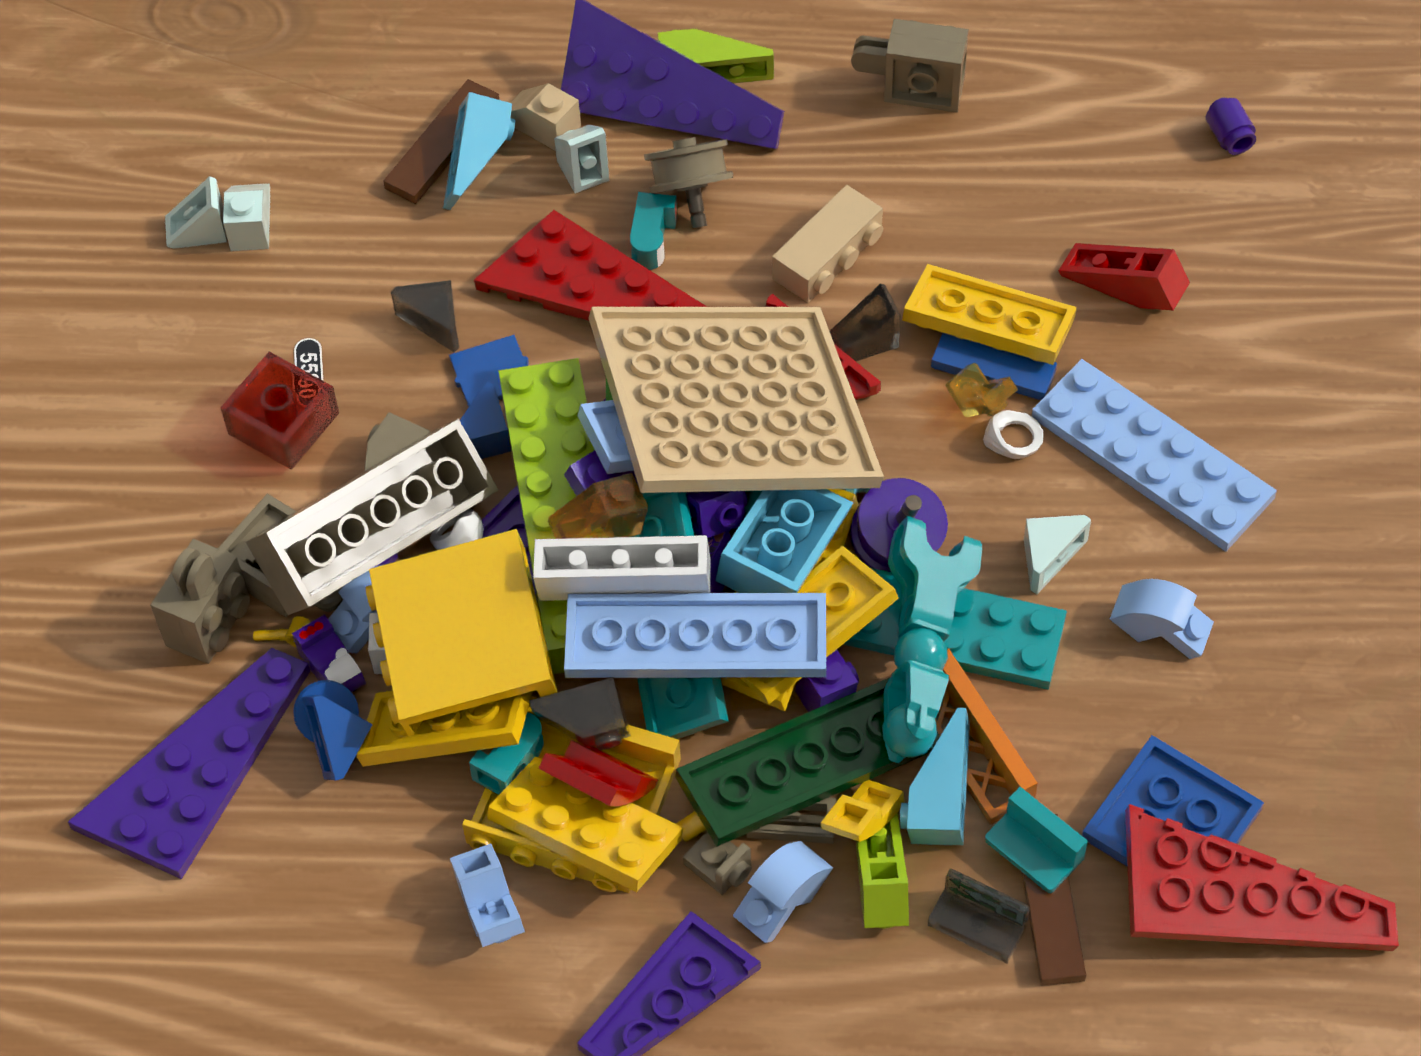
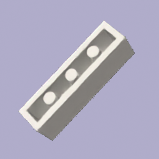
(621, 566)

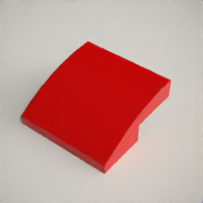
(598, 774)

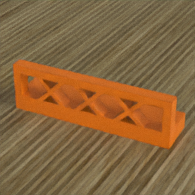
(988, 741)

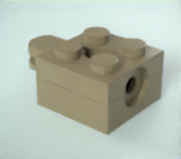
(920, 63)
(263, 516)
(201, 601)

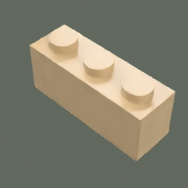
(827, 244)

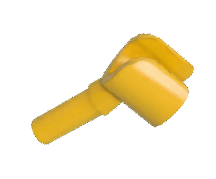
(282, 634)

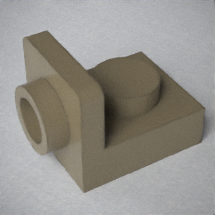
(719, 865)

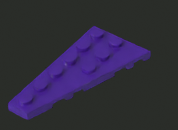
(643, 81)
(183, 785)

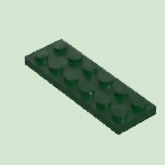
(790, 765)

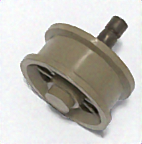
(689, 169)

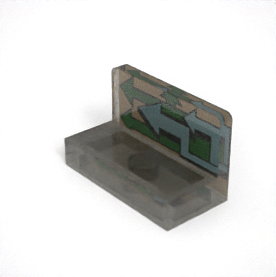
(979, 916)

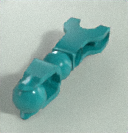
(925, 618)

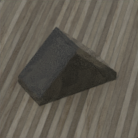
(430, 310)
(869, 326)

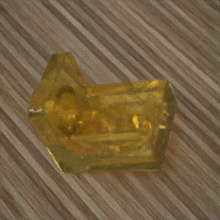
(978, 395)

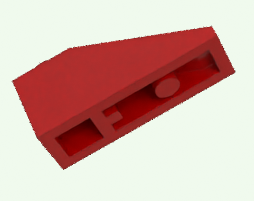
(1132, 274)

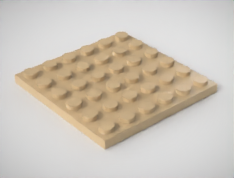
(733, 399)

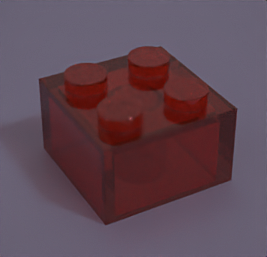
(280, 410)

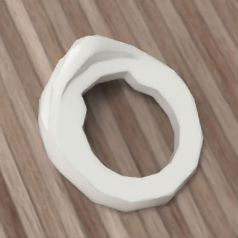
(995, 442)
(467, 528)

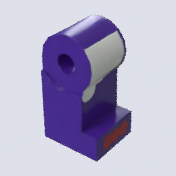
(327, 654)

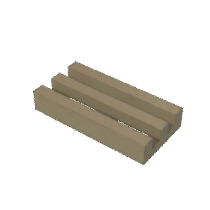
(799, 832)

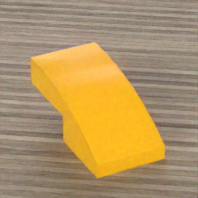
(864, 812)

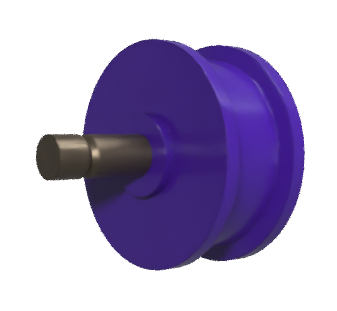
(885, 509)

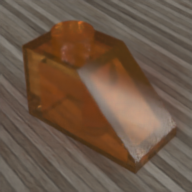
(602, 511)

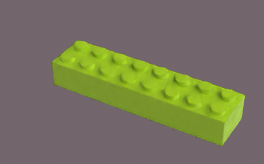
(544, 441)

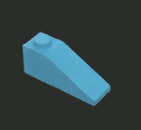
(479, 133)
(939, 790)

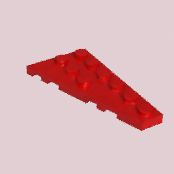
(576, 271)
(1229, 893)

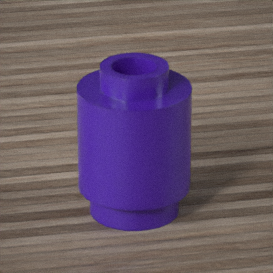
(1231, 125)

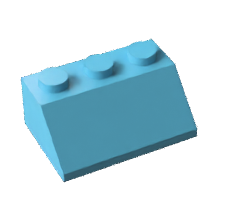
(781, 540)

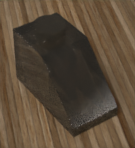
(586, 713)

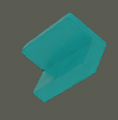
(1037, 841)

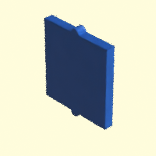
(481, 364)

